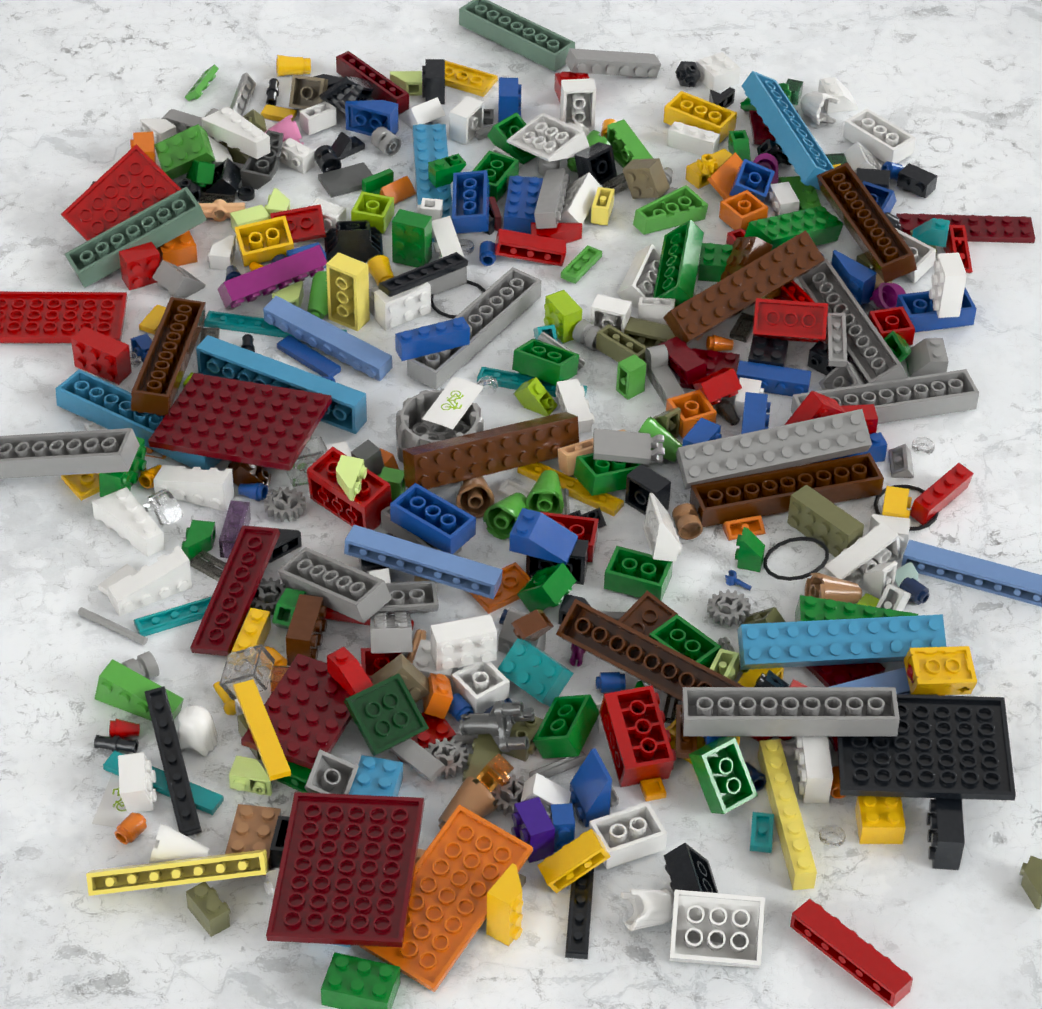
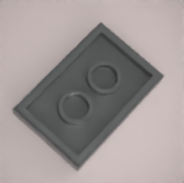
(344, 179)

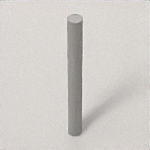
(112, 626)

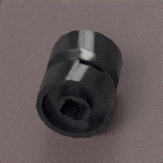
(327, 159)

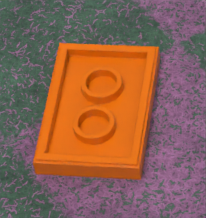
(724, 176)
(513, 580)

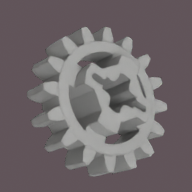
(285, 504)
(728, 608)
(451, 755)
(504, 795)

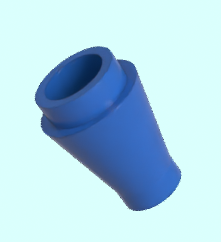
(255, 491)

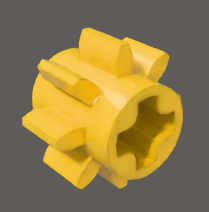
(707, 164)

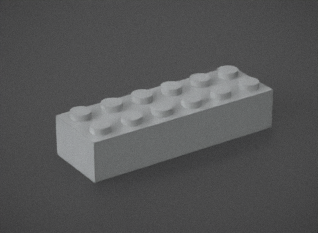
(339, 584)

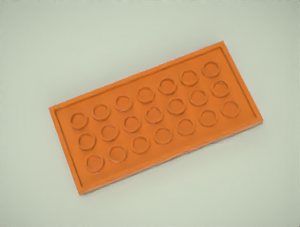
(451, 895)

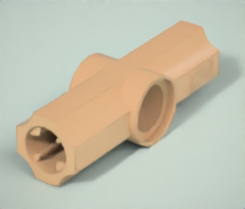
(220, 210)

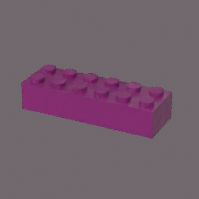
(272, 276)

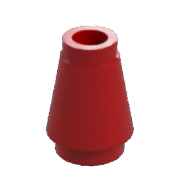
(123, 728)

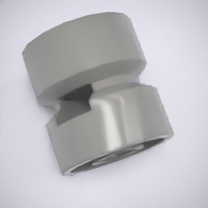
(386, 141)
(586, 334)
(144, 665)

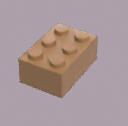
(253, 829)

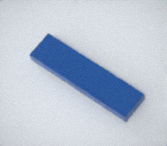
(308, 357)

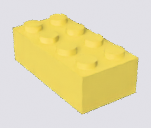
(348, 291)

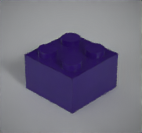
(534, 828)

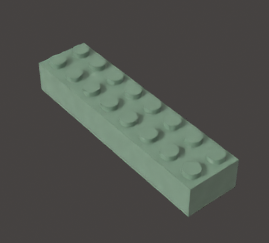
(516, 33)
(155, 224)

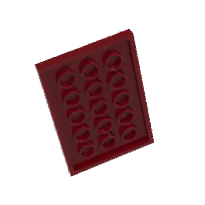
(306, 711)

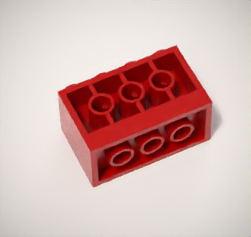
(790, 320)
(325, 490)
(637, 735)

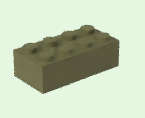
(823, 520)

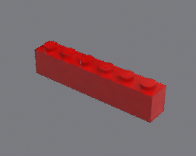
(851, 952)

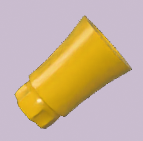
(292, 65)
(380, 268)

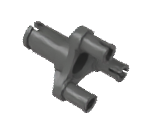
(499, 724)

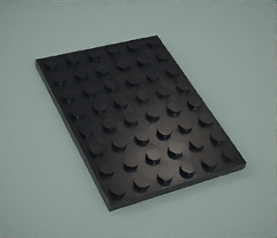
(941, 751)

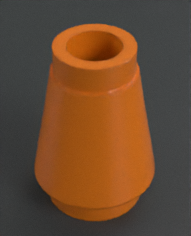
(719, 343)

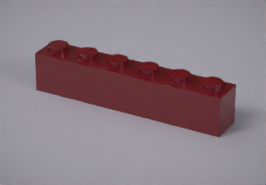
(384, 89)

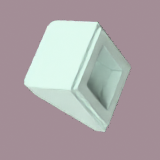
(905, 571)

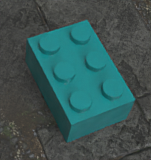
(535, 671)

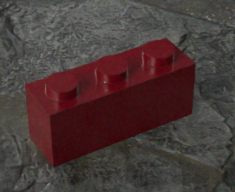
(684, 361)

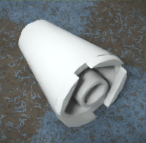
(174, 845)

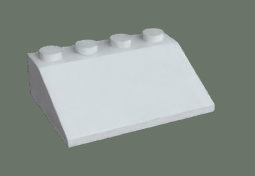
(550, 138)
(717, 929)

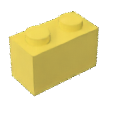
(602, 206)

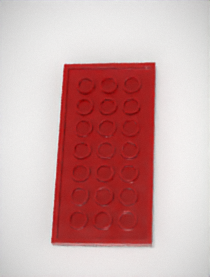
(59, 315)

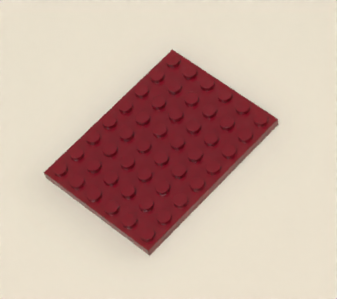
(241, 421)
(346, 870)

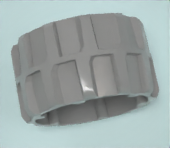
(414, 431)

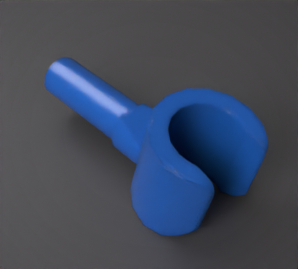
(732, 580)

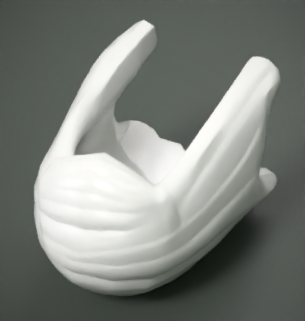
(812, 103)
(197, 729)
(649, 907)

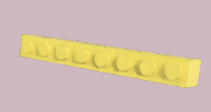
(787, 815)
(177, 872)

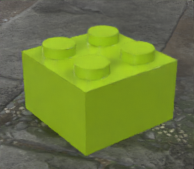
(375, 209)
(563, 313)

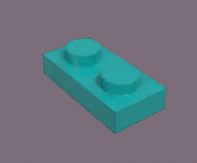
(761, 832)

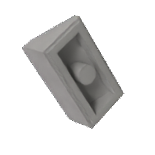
(901, 462)

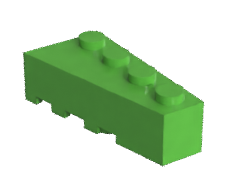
(625, 143)
(670, 211)
(126, 690)

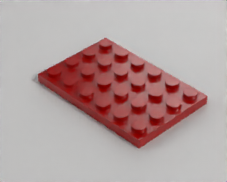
(119, 194)

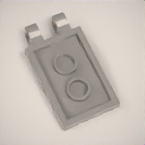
(627, 446)

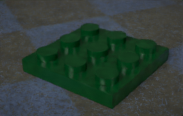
(386, 714)

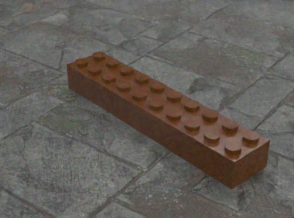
(867, 223)
(742, 288)
(168, 356)
(489, 451)
(771, 490)
(636, 652)

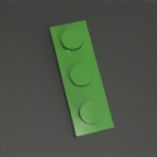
(202, 83)
(581, 264)

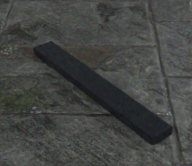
(173, 761)

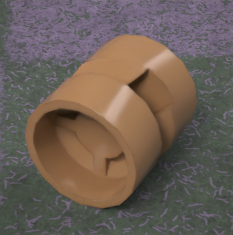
(687, 521)

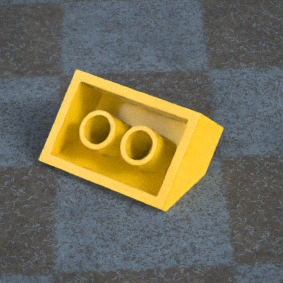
(505, 907)

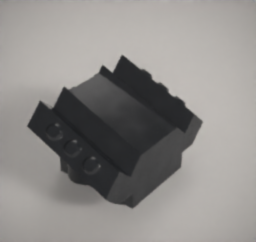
(347, 90)
(353, 240)

